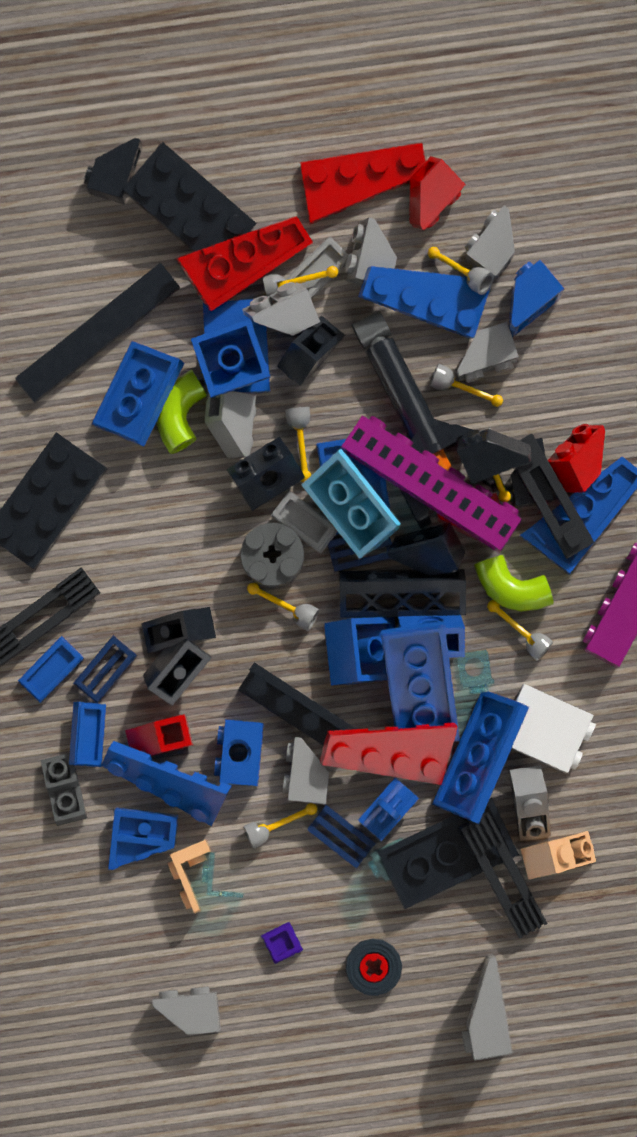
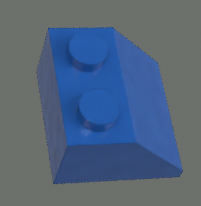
(532, 295)
(230, 358)
(356, 650)

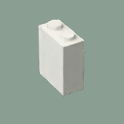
(552, 730)

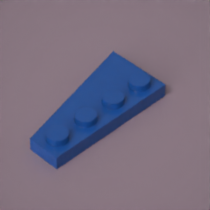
(427, 296)
(595, 507)
(164, 780)

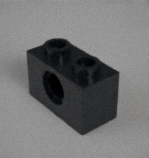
(265, 473)

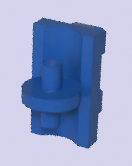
(388, 809)

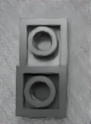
(63, 789)

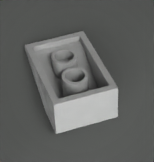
(487, 1021)

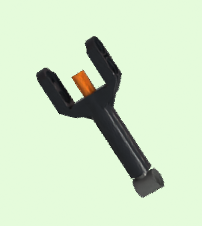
(408, 403)

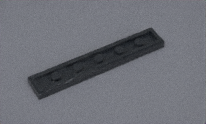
(97, 332)

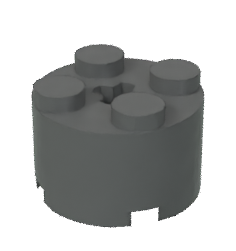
(287, 565)

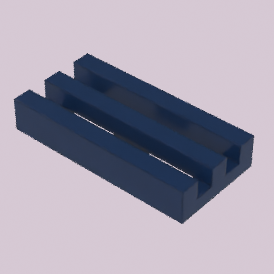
(356, 563)
(116, 675)
(362, 852)

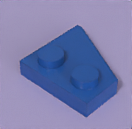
(140, 834)

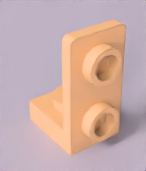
(194, 855)

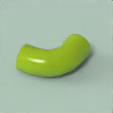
(173, 418)
(512, 592)

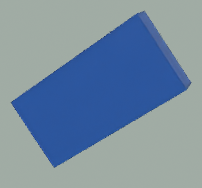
(51, 669)
(87, 734)

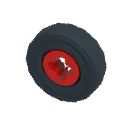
(390, 966)

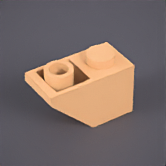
(558, 855)

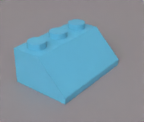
(351, 504)

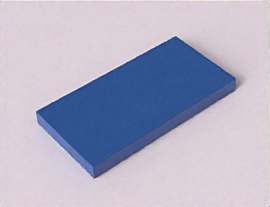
(419, 675)
(480, 756)

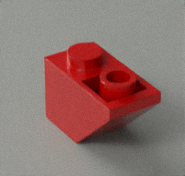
(431, 191)
(579, 458)
(161, 736)

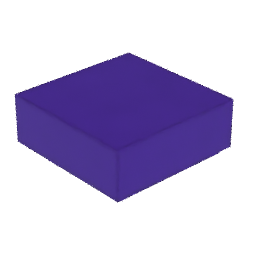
(282, 942)

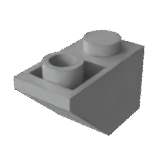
(494, 246)
(369, 250)
(286, 310)
(489, 350)
(231, 422)
(308, 776)
(530, 802)
(190, 1012)

